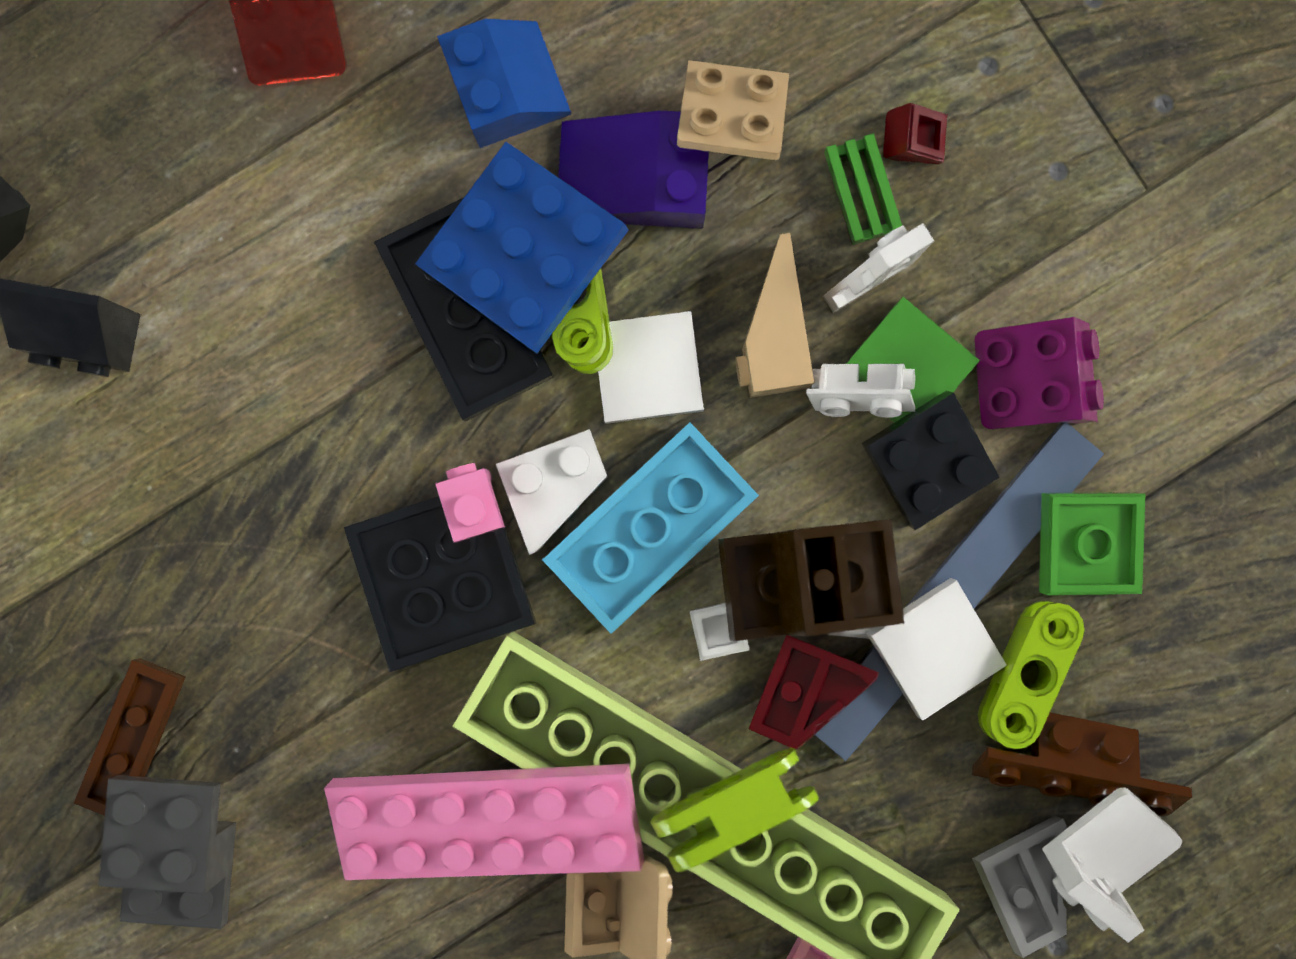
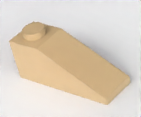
(777, 343)

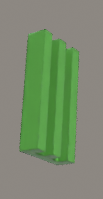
(852, 149)

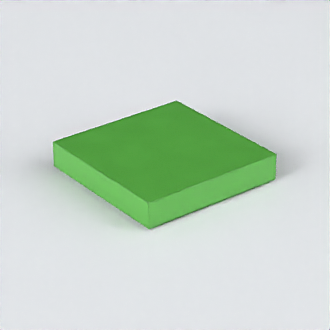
(920, 344)
(1092, 543)

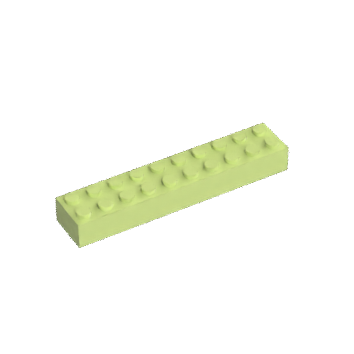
(795, 874)

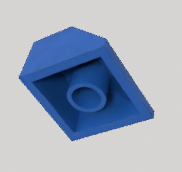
(503, 77)

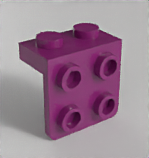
(1038, 374)

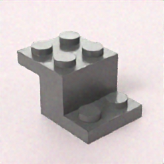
(167, 851)

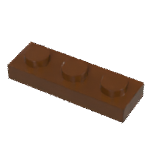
(131, 730)

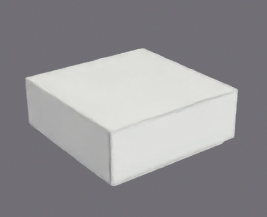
(712, 633)

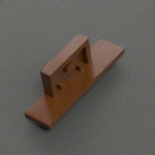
(1081, 761)

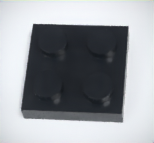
(931, 460)

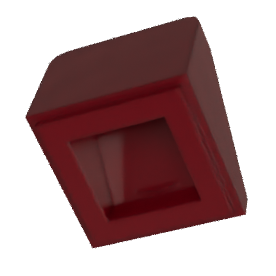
(915, 134)

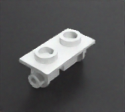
(884, 393)

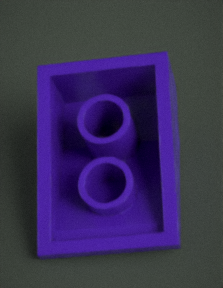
(636, 168)

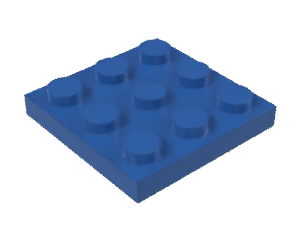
(522, 247)

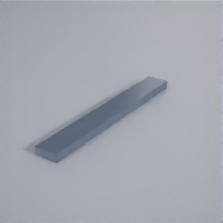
(976, 564)

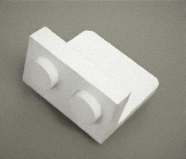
(1108, 854)

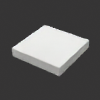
(651, 369)
(937, 649)

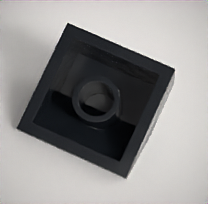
(68, 327)

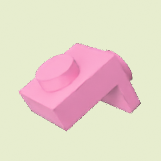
(469, 502)

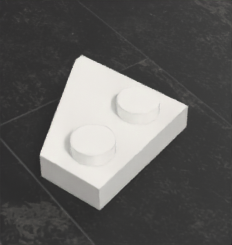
(893, 254)
(551, 485)

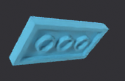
(650, 527)

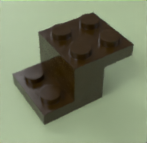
(811, 580)

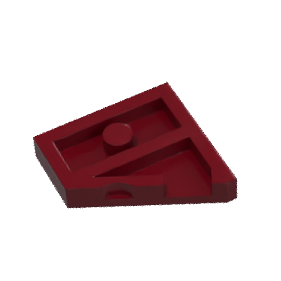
(807, 692)

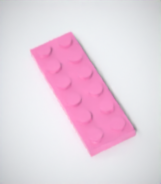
(486, 823)

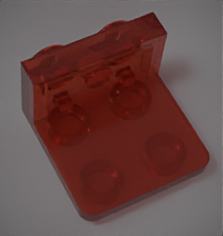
(288, 39)

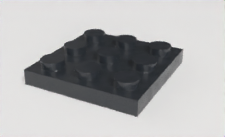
(433, 591)

